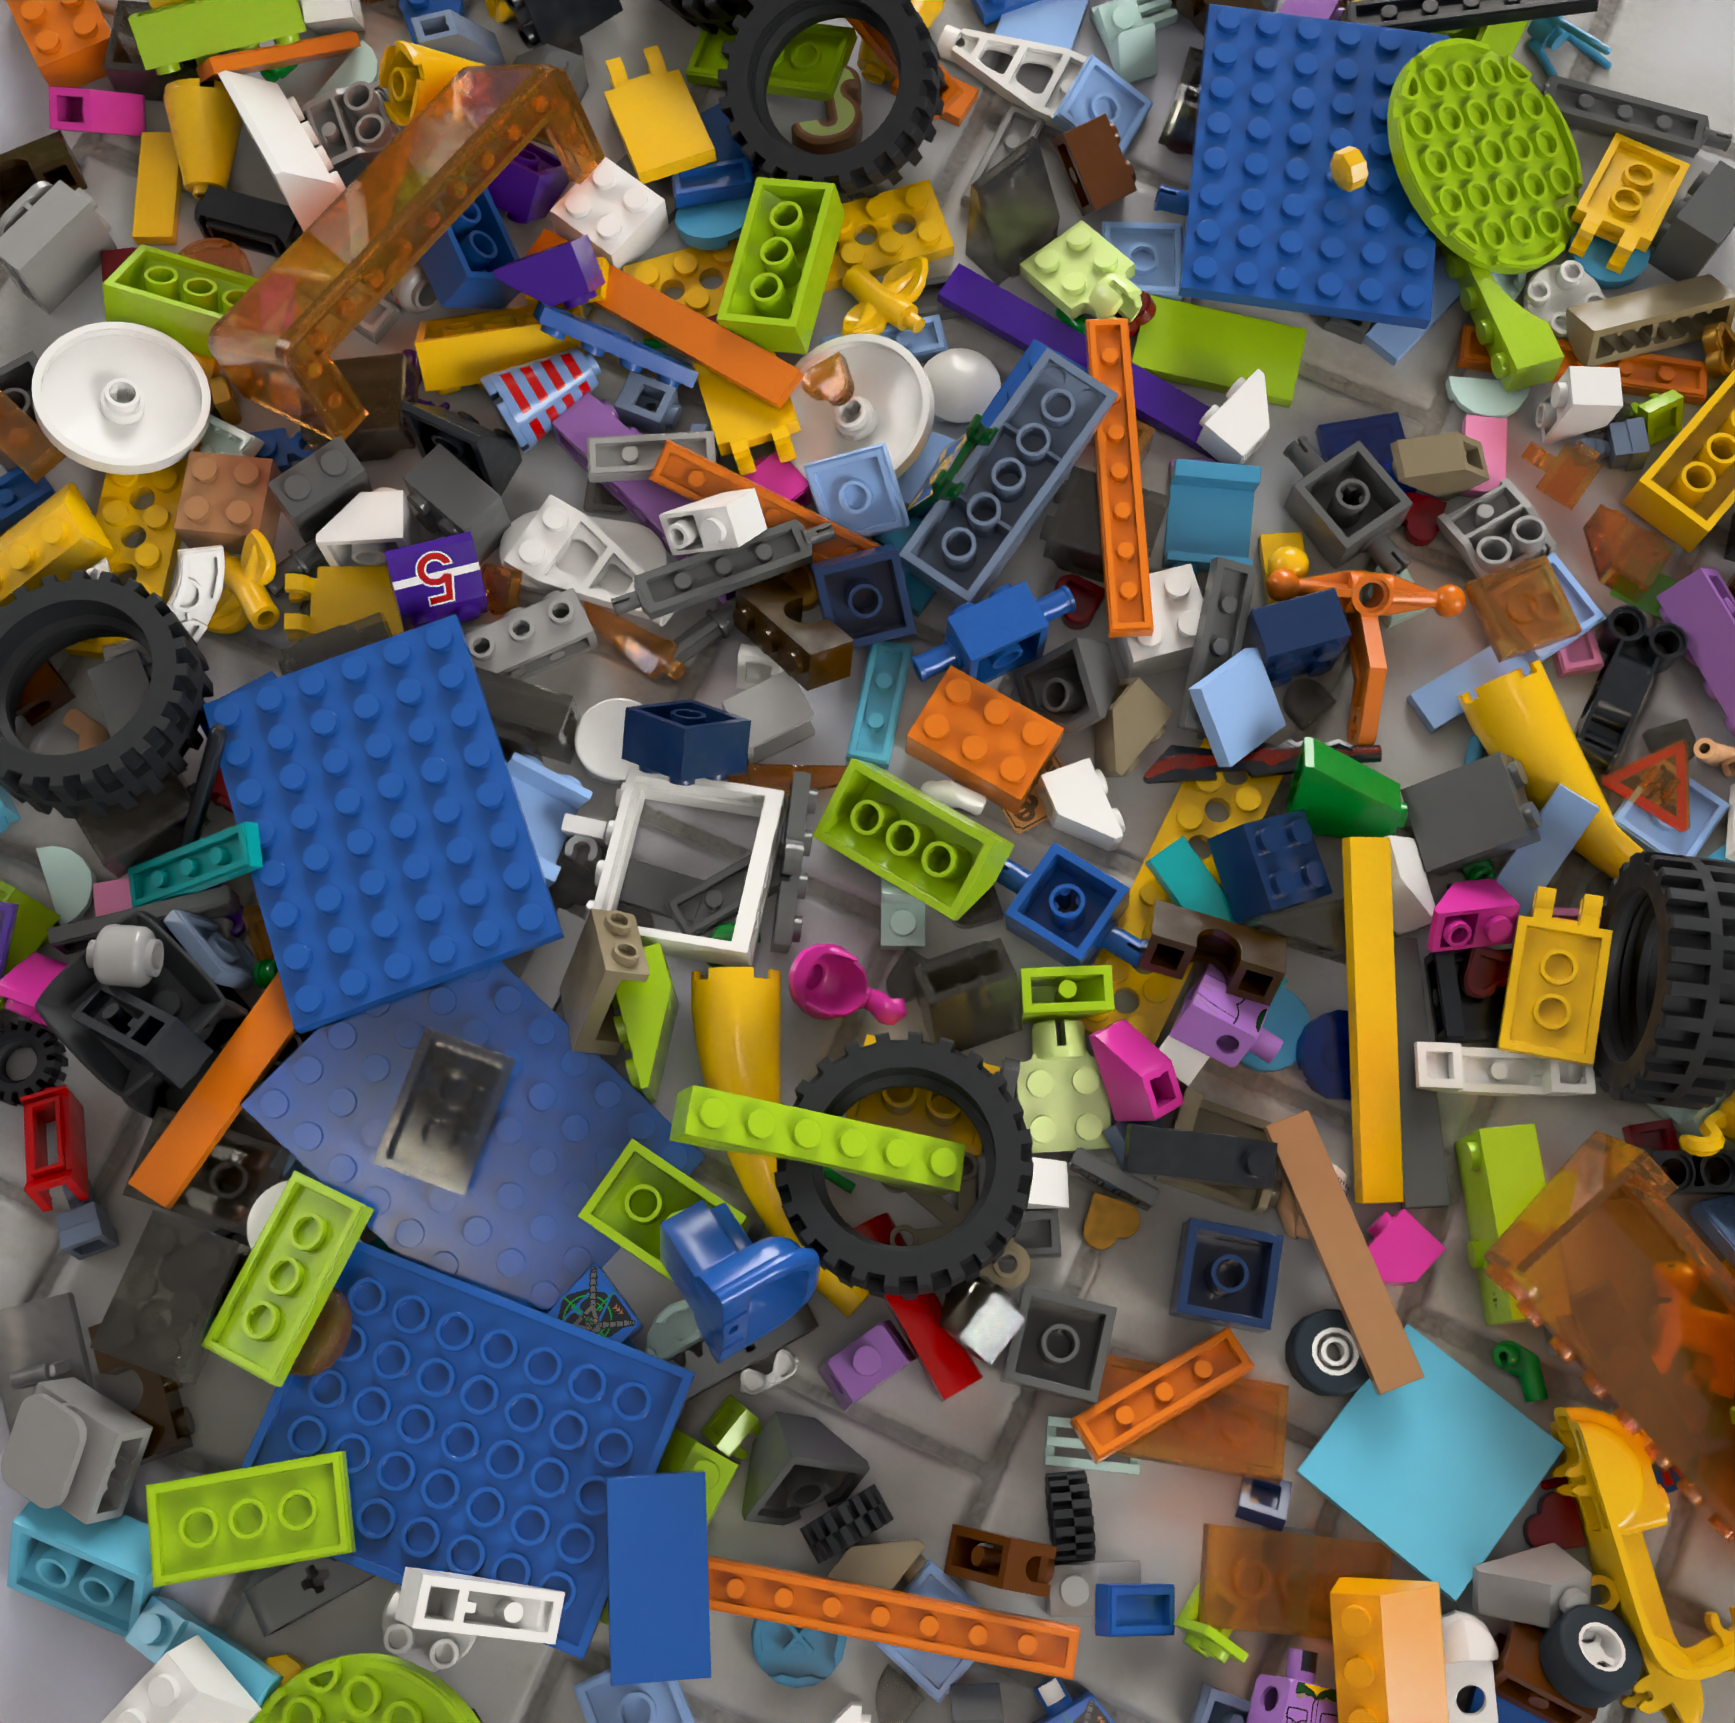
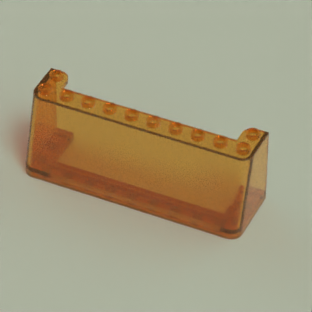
(374, 232)
(1635, 1308)

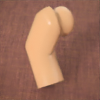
(89, 731)
(1716, 755)
(1289, 1214)

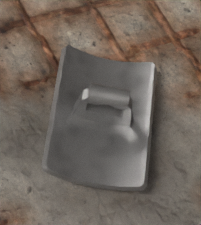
(38, 1345)

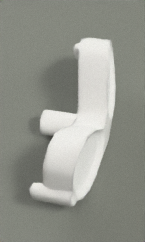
(755, 1382)

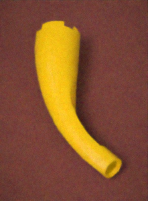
(1528, 723)
(741, 1054)

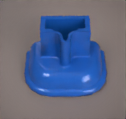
(731, 1284)

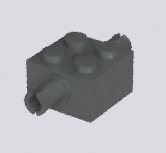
(1347, 505)

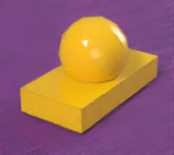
(1282, 552)

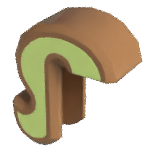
(844, 121)

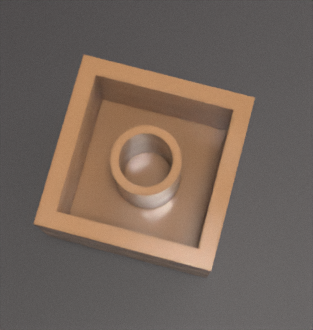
(226, 500)

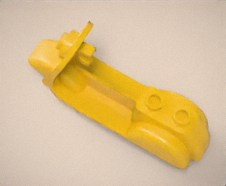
(1617, 1501)

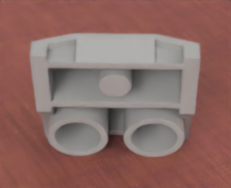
(351, 122)
(1497, 528)

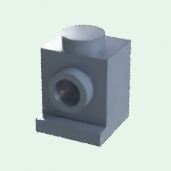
(643, 395)

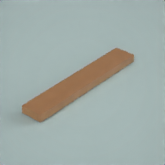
(1343, 1253)

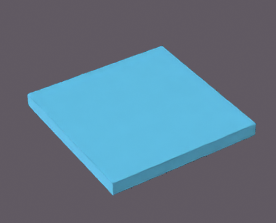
(1432, 1466)

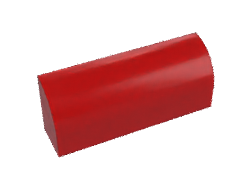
(941, 1357)

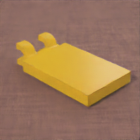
(657, 119)
(1627, 199)
(745, 420)
(339, 598)
(1556, 982)

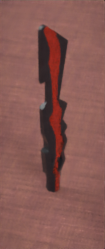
(1266, 760)

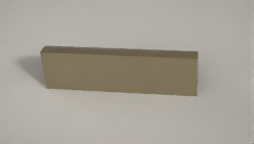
(1647, 319)

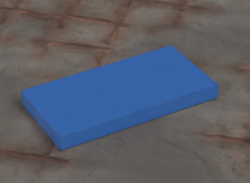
(657, 1577)

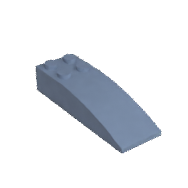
(1009, 482)

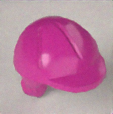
(832, 985)

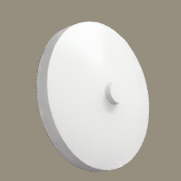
(121, 398)
(889, 404)

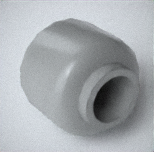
(414, 291)
(125, 956)

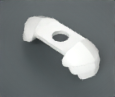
(1469, 1661)

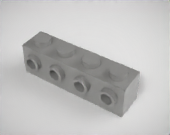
(533, 637)

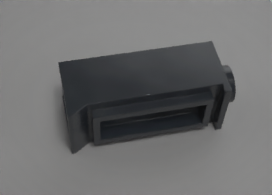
(247, 221)

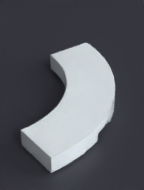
(193, 597)

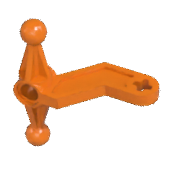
(1365, 646)

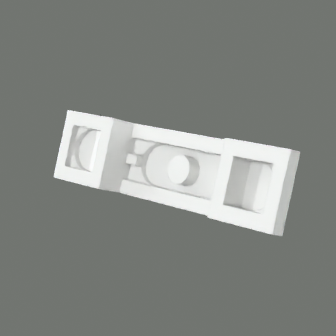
(1496, 1072)

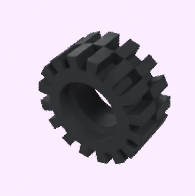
(48, 1056)
(1070, 1516)
(846, 1524)

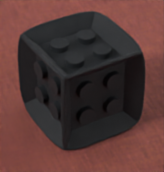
(180, 990)

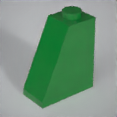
(1343, 795)

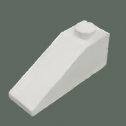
(478, 1606)

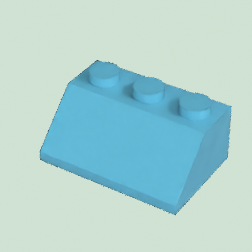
(83, 1569)

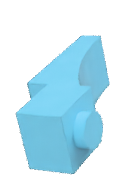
(168, 1624)

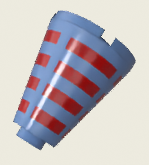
(540, 391)

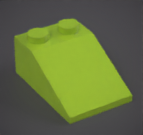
(638, 1197)

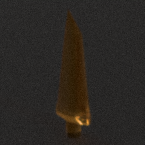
(645, 649)
(780, 775)

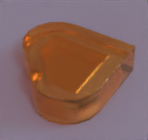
(829, 381)
(501, 587)

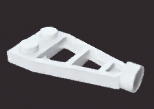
(1061, 60)
(548, 540)

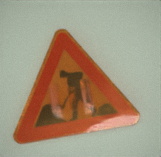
(1657, 784)

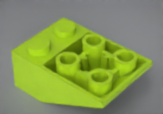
(647, 1022)

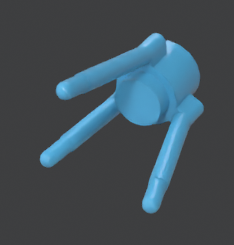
(1554, 32)

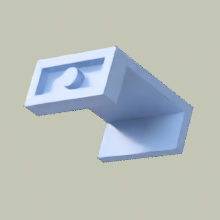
(544, 802)

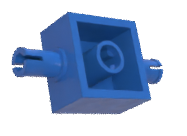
(995, 633)
(1072, 936)

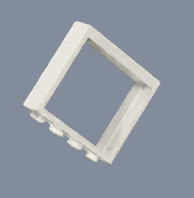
(707, 794)

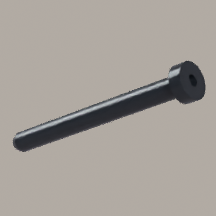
(204, 785)

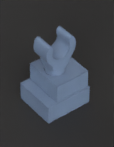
(1623, 444)
(85, 1227)

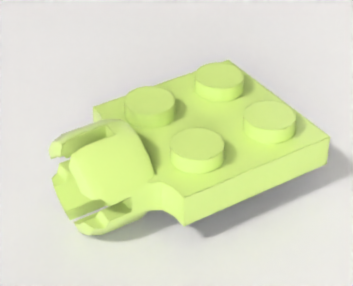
(1084, 275)
(1063, 1091)

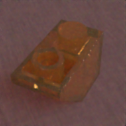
(1624, 553)

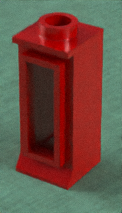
(63, 1107)

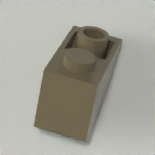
(1440, 464)
(1131, 724)
(880, 1563)

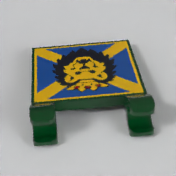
(939, 482)

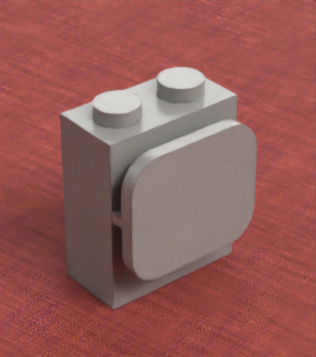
(52, 242)
(74, 1450)

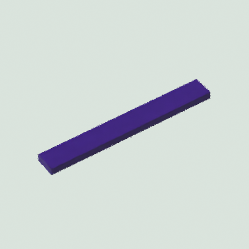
(1022, 323)

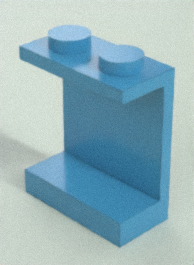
(1209, 513)

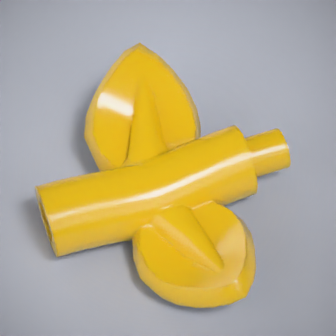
(887, 301)
(245, 590)

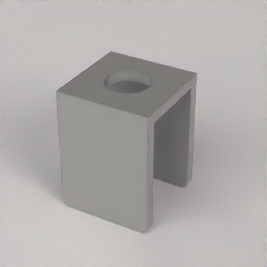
(777, 716)

